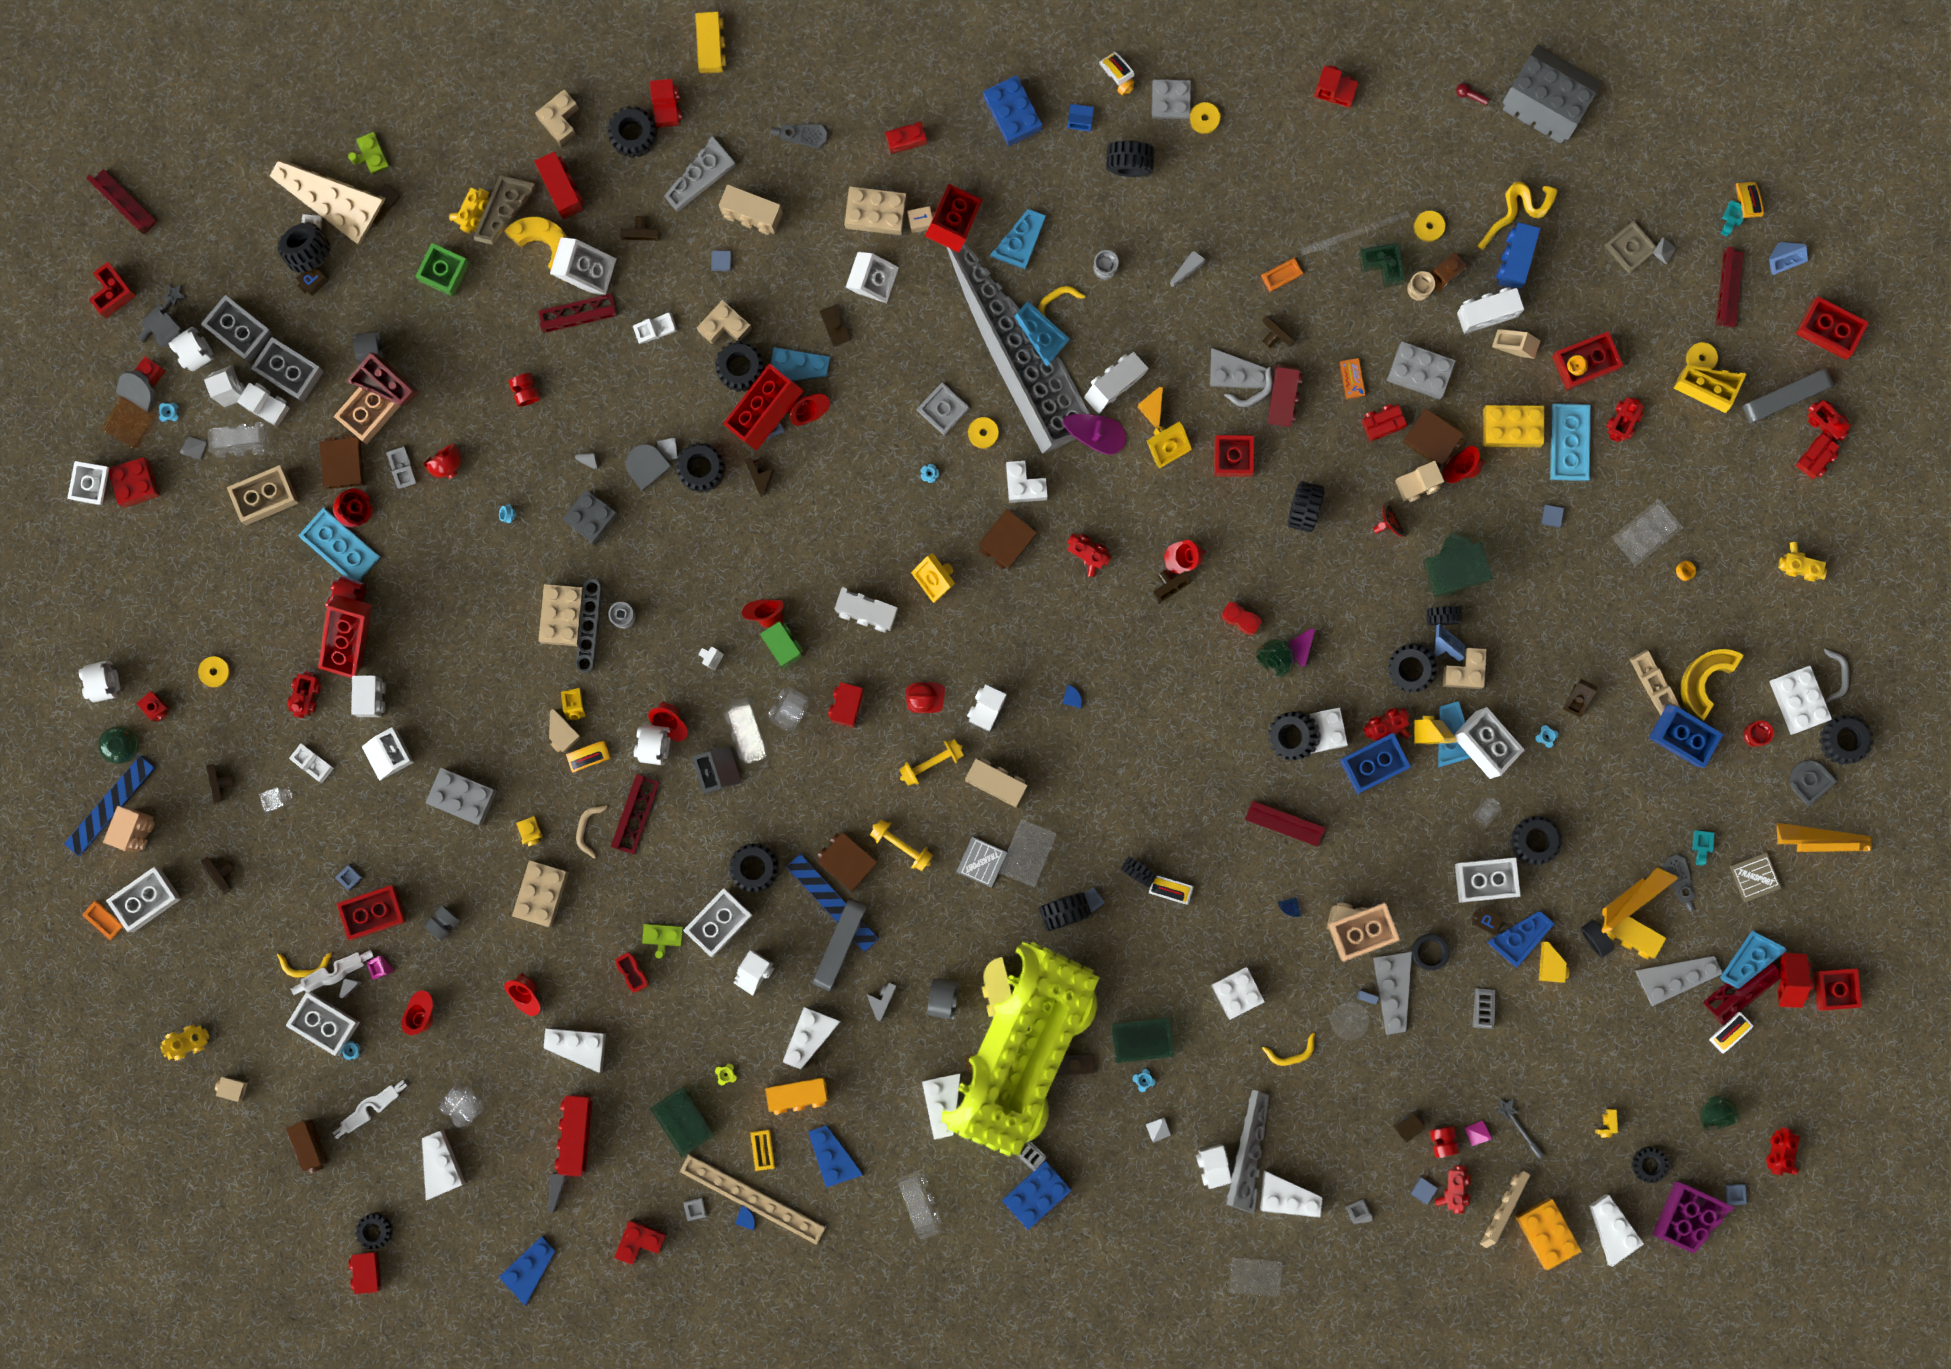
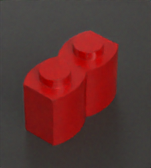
(1236, 616)
(634, 977)

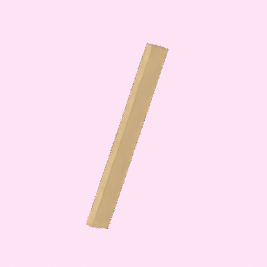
(752, 1199)

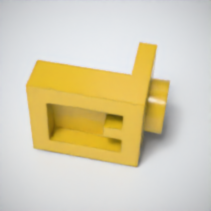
(572, 704)
(529, 831)
(1610, 1120)

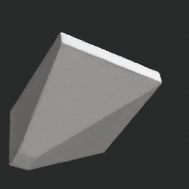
(1664, 250)
(193, 448)
(668, 448)
(587, 459)
(1158, 1129)
(1359, 1212)

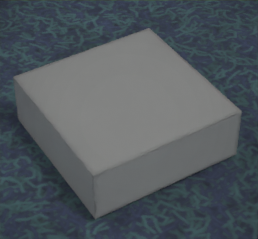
(695, 1209)

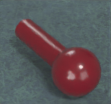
(1464, 90)

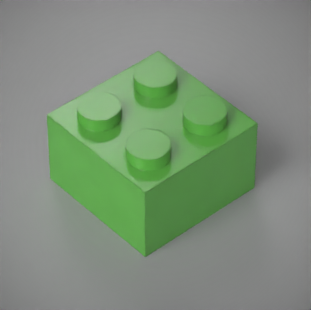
(442, 270)
(781, 645)

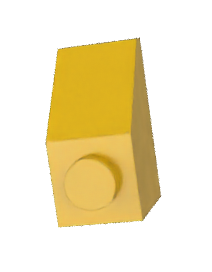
(1432, 731)
(1552, 965)

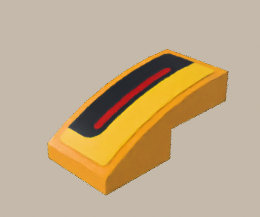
(1750, 199)
(588, 756)

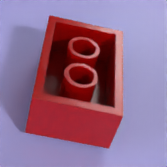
(560, 184)
(953, 217)
(1831, 328)
(1599, 354)
(371, 912)

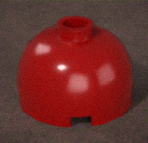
(444, 462)
(352, 507)

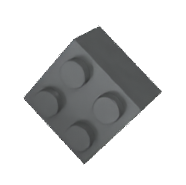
(590, 517)

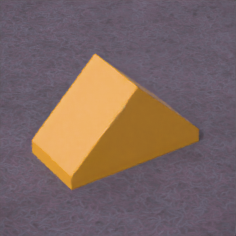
(1152, 407)

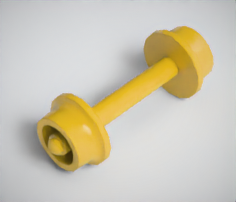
(909, 774)
(880, 831)

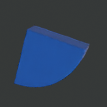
(1072, 697)
(745, 1218)

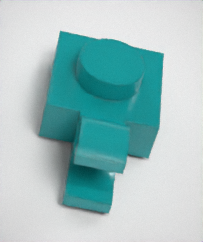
(1733, 216)
(1703, 843)

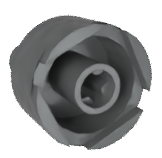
(162, 325)
(366, 343)
(943, 998)

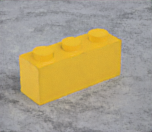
(710, 42)
(1637, 936)

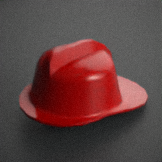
(808, 408)
(1464, 465)
(1183, 556)
(764, 611)
(925, 697)
(669, 716)
(523, 992)
(418, 1014)

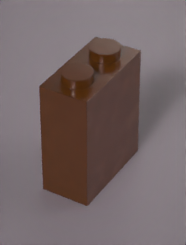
(1433, 438)
(341, 462)
(1006, 540)
(846, 861)
(307, 1146)

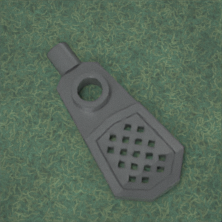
(798, 134)
(1682, 882)

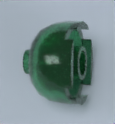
(1276, 655)
(118, 745)
(1719, 1113)

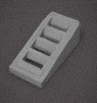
(1191, 264)
(1491, 1009)
(1037, 1163)

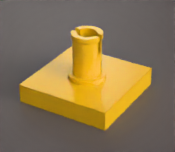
(1168, 444)
(934, 577)

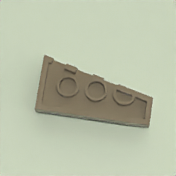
(502, 206)

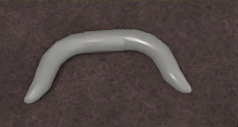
(1256, 398)
(1844, 672)

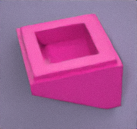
(379, 967)
(1477, 1133)

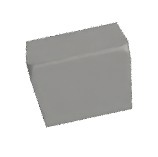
(348, 987)

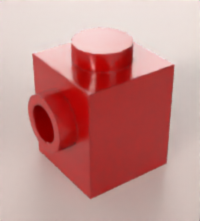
(150, 370)
(153, 707)

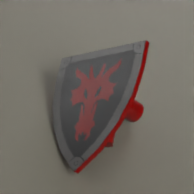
(1390, 521)

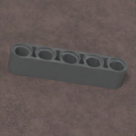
(1788, 395)
(589, 617)
(840, 945)

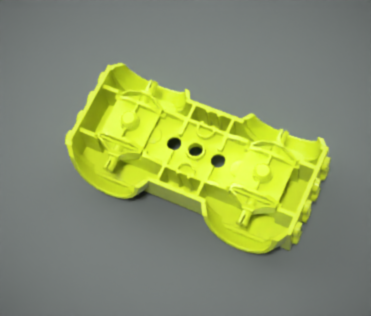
(1012, 1105)

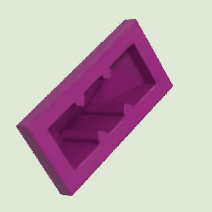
(1301, 646)

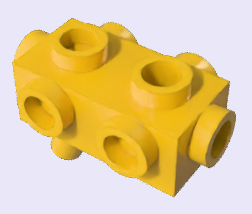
(471, 210)
(1797, 564)
(178, 1045)

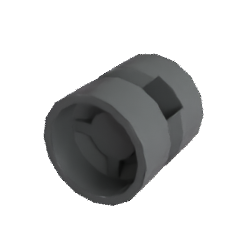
(442, 922)

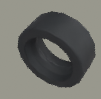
(1597, 940)
(1444, 948)

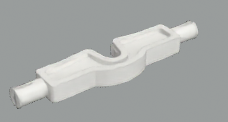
(322, 977)
(361, 1114)

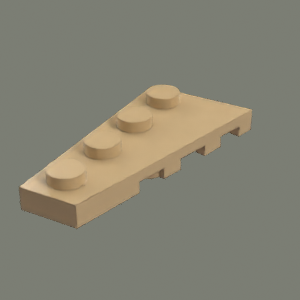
(1503, 1213)

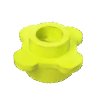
(724, 1079)

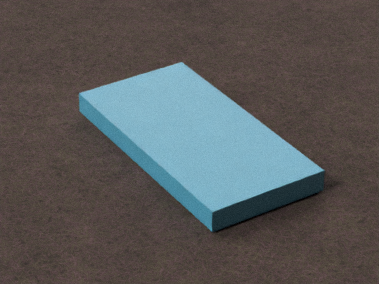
(1570, 442)
(339, 546)

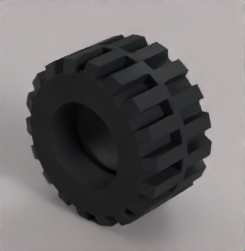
(636, 146)
(1130, 158)
(303, 247)
(728, 354)
(708, 481)
(1306, 506)
(1401, 679)
(1279, 739)
(1831, 745)
(1552, 835)
(739, 858)
(1065, 911)

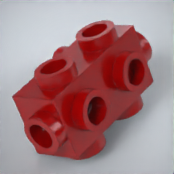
(1627, 414)
(1832, 424)
(1092, 554)
(302, 700)
(1389, 723)
(1783, 1152)
(1457, 1191)

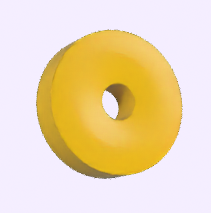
(1204, 126)
(1429, 234)
(1704, 349)
(983, 424)
(206, 667)

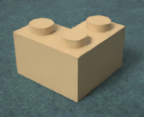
(554, 117)
(723, 319)
(1422, 480)
(1471, 674)

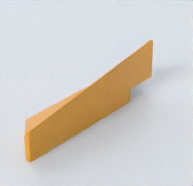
(1821, 840)
(1636, 897)

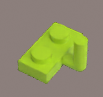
(370, 153)
(662, 936)

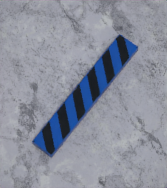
(105, 810)
(828, 898)

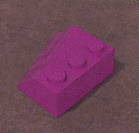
(1689, 1217)

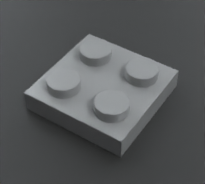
(1171, 99)

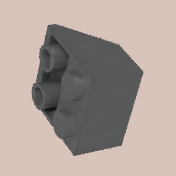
(716, 770)

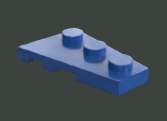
(1521, 938)
(832, 1158)
(527, 1269)

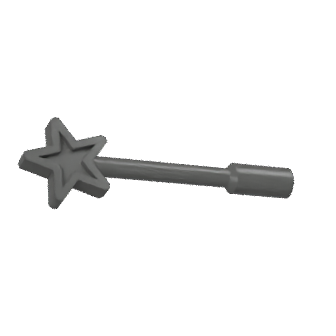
(171, 296)
(1507, 1110)

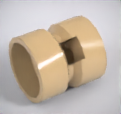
(1421, 286)

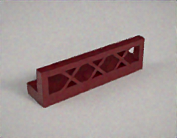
(122, 201)
(1729, 288)
(578, 317)
(628, 811)
(1284, 823)
(1744, 995)

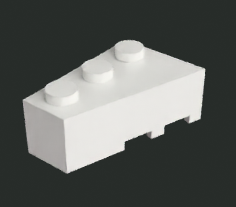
(1115, 381)
(865, 610)
(753, 971)
(808, 1036)
(577, 1046)
(941, 1095)
(440, 1165)
(1288, 1198)
(1614, 1230)

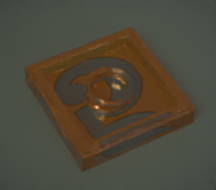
(127, 423)

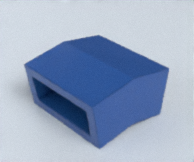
(1080, 117)

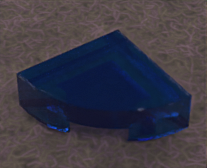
(1290, 907)

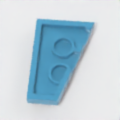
(1020, 241)
(1041, 332)
(799, 364)
(1453, 718)
(1750, 959)

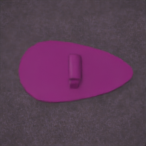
(1096, 432)

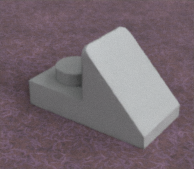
(880, 1006)

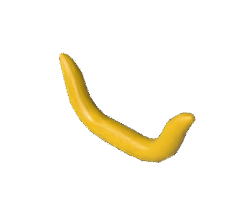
(1054, 294)
(302, 973)
(1293, 1059)

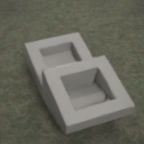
(401, 467)

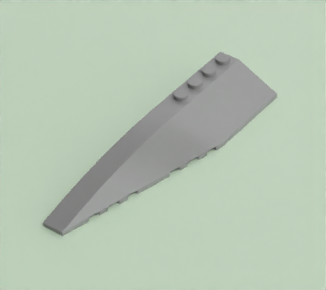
(1040, 391)

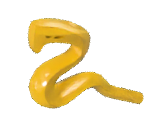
(1523, 190)

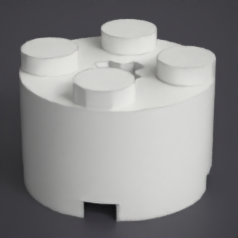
(191, 349)
(99, 681)
(652, 744)

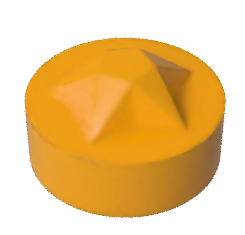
(1126, 87)
(1577, 365)
(1686, 570)

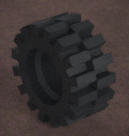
(1444, 615)
(1138, 872)
(1662, 1165)
(362, 1234)

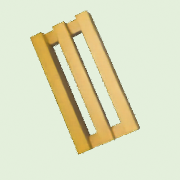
(770, 1149)

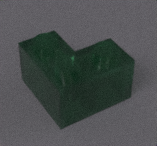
(1387, 260)

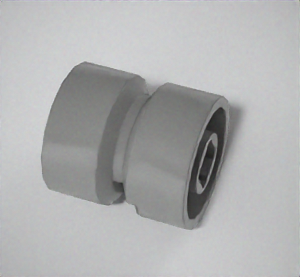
(1105, 264)
(622, 615)

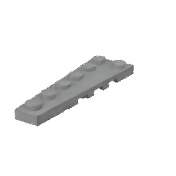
(1242, 1190)

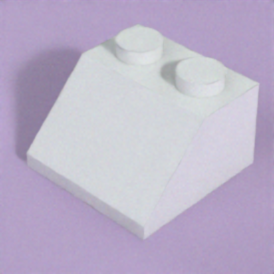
(872, 276)
(88, 483)
(1331, 730)

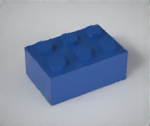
(1012, 110)
(1517, 256)
(1685, 736)
(1375, 763)
(1036, 1195)

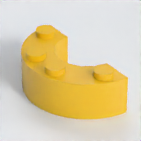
(536, 229)
(1695, 677)

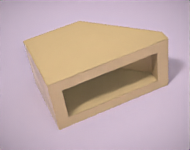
(1516, 343)
(561, 733)

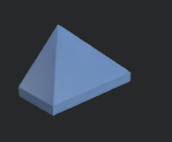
(1787, 256)

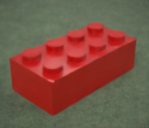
(763, 407)
(344, 636)
(574, 1135)

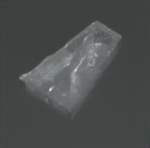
(239, 440)
(745, 730)
(920, 1205)

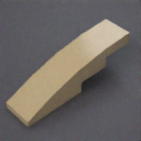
(1653, 681)

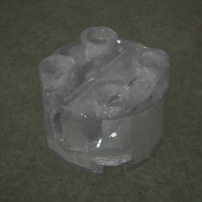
(461, 1105)

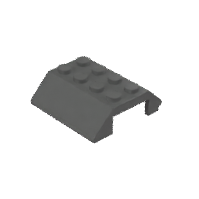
(1551, 94)

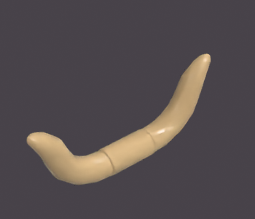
(581, 828)

